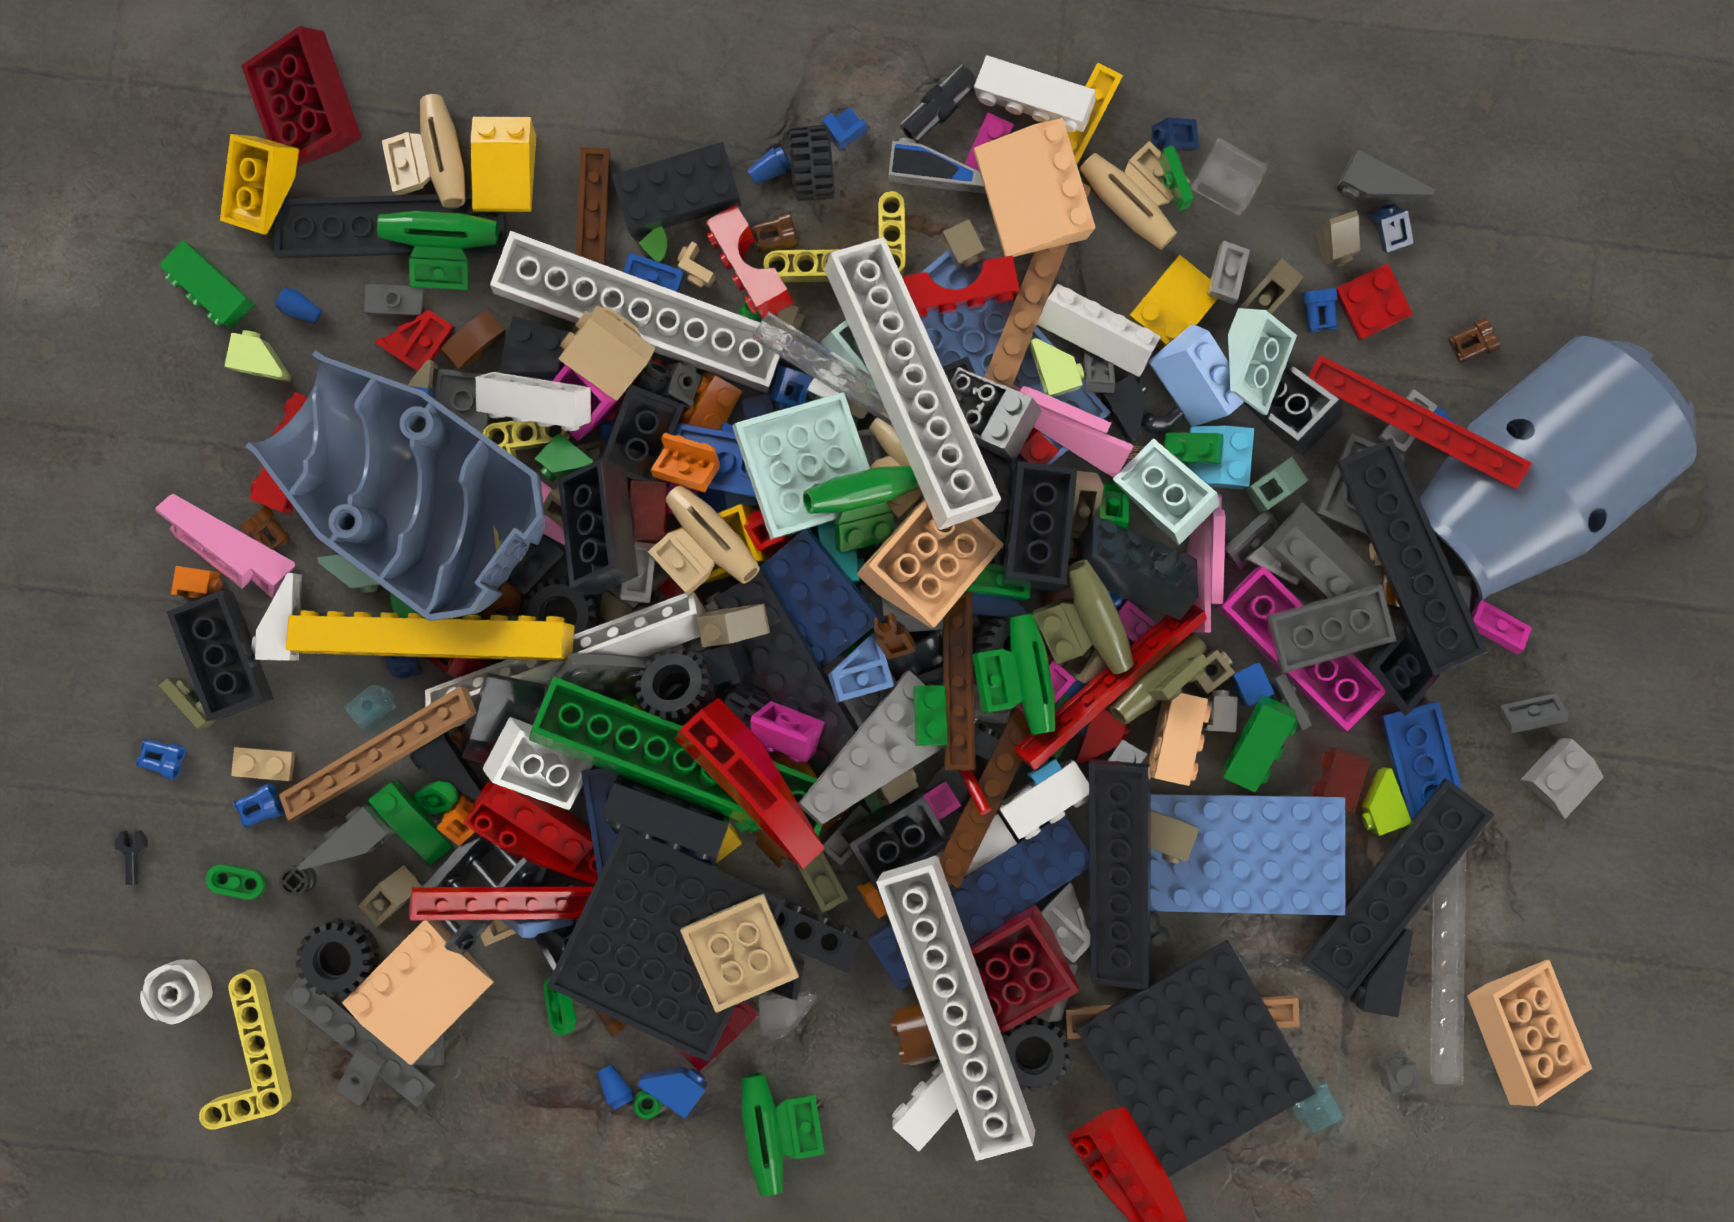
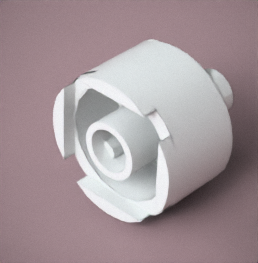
(193, 990)

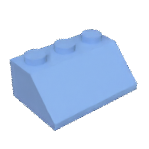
(1196, 376)

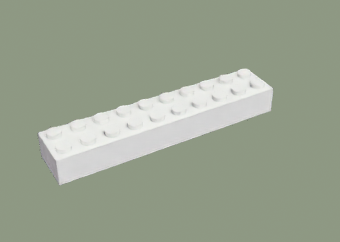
(666, 319)
(911, 383)
(956, 1008)

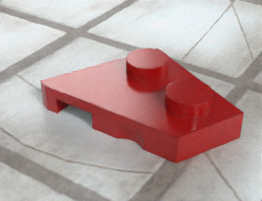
(418, 340)

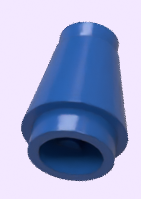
(770, 165)
(297, 306)
(614, 1087)

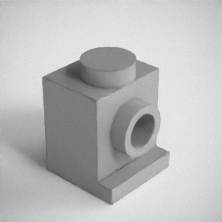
(1223, 712)

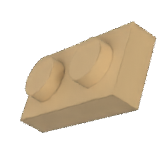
(263, 763)

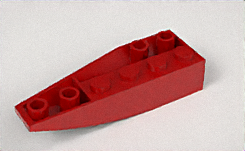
(750, 777)
(534, 831)
(1126, 1168)

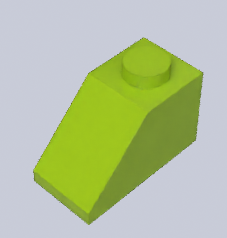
(1384, 804)

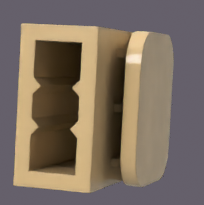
(606, 350)

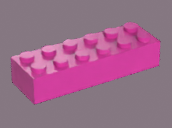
(1336, 687)

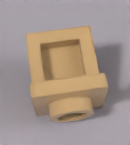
(696, 273)

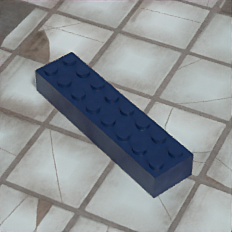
(1001, 889)

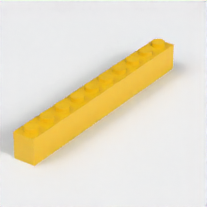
(425, 638)

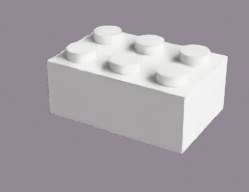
(533, 767)
(1046, 801)

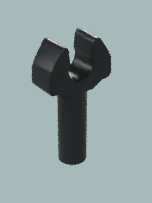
(131, 854)

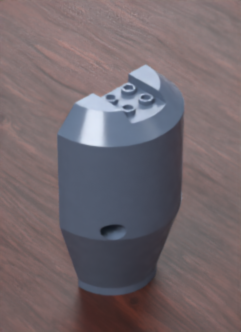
(1601, 445)
(405, 490)

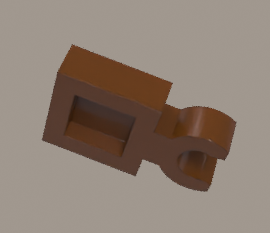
(892, 639)

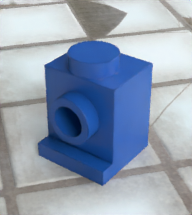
(798, 385)

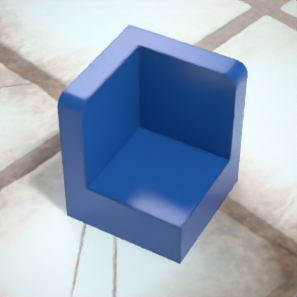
(845, 127)
(1251, 684)

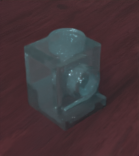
(1318, 1109)

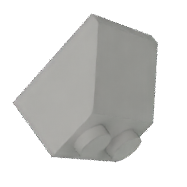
(1563, 776)

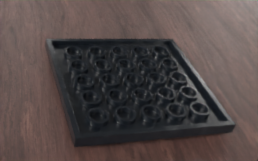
(630, 947)
(1196, 1058)

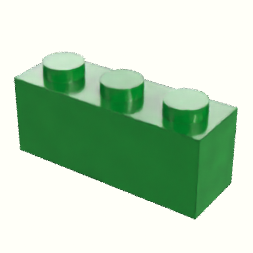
(206, 285)
(1260, 743)

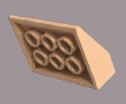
(1034, 189)
(929, 567)
(418, 992)
(1530, 1034)

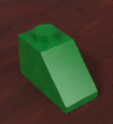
(561, 458)
(1114, 505)

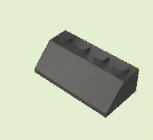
(1319, 556)

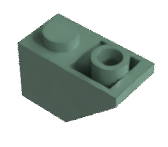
(1276, 485)

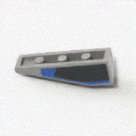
(925, 167)

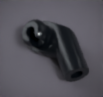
(1161, 424)

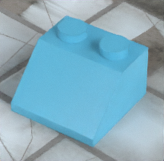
(1235, 458)

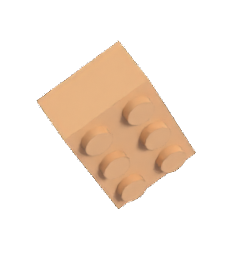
(1178, 738)

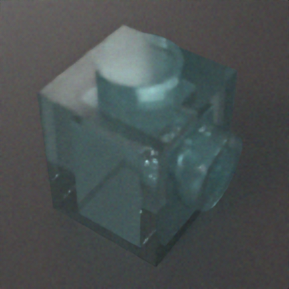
(370, 706)

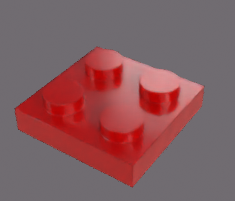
(1373, 302)

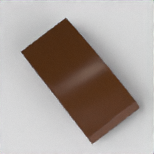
(470, 340)

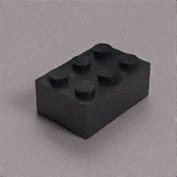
(896, 836)

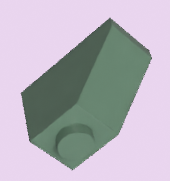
(349, 573)

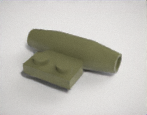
(1088, 621)
(1163, 680)

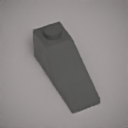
(1373, 180)

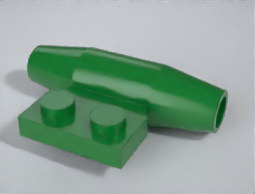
(439, 244)
(861, 503)
(1019, 676)
(777, 1131)

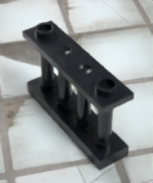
(459, 865)

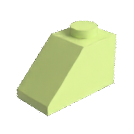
(254, 356)
(1056, 369)

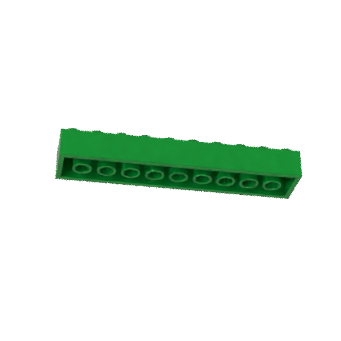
(638, 748)

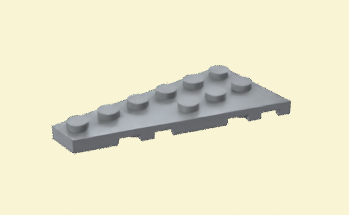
(873, 755)

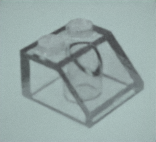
(1229, 177)

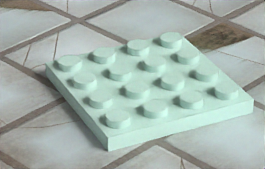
(796, 452)

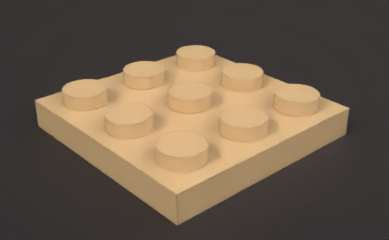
(739, 952)

